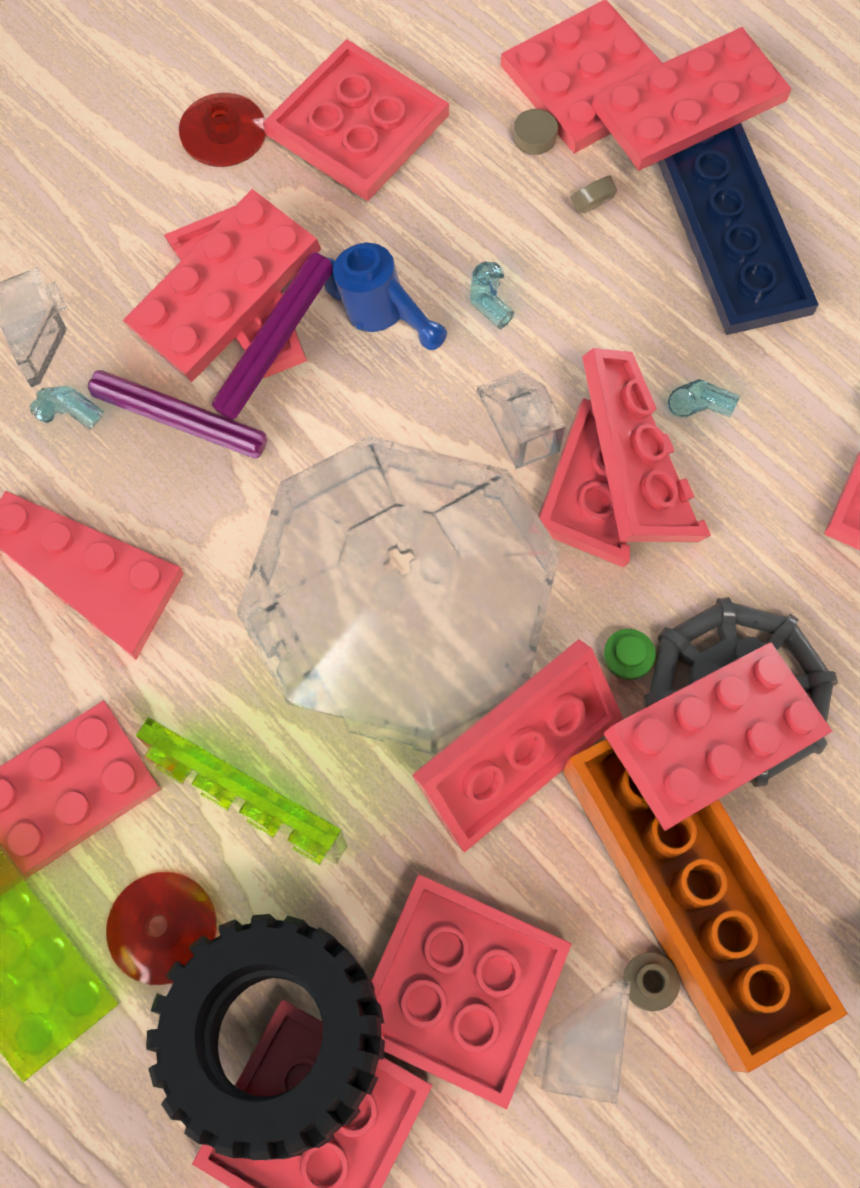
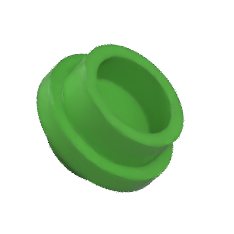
(629, 654)

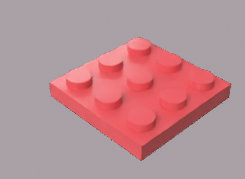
(572, 63)
(356, 119)
(465, 989)
(359, 1152)

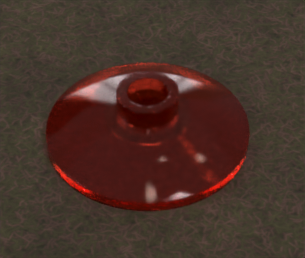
(222, 129)
(187, 914)

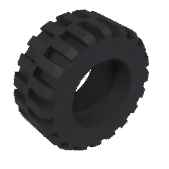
(190, 1026)

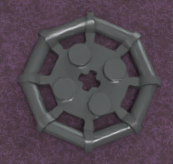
(725, 616)

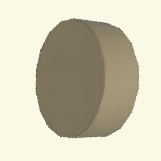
(535, 131)
(594, 195)

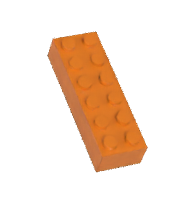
(710, 916)

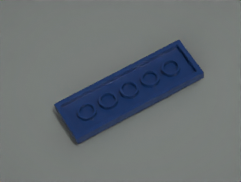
(737, 233)

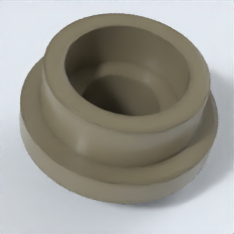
(669, 976)

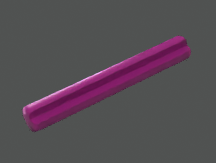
(272, 336)
(177, 414)

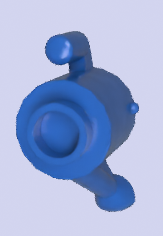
(372, 294)

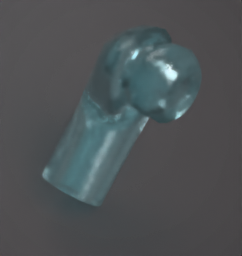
(484, 293)
(701, 396)
(62, 401)

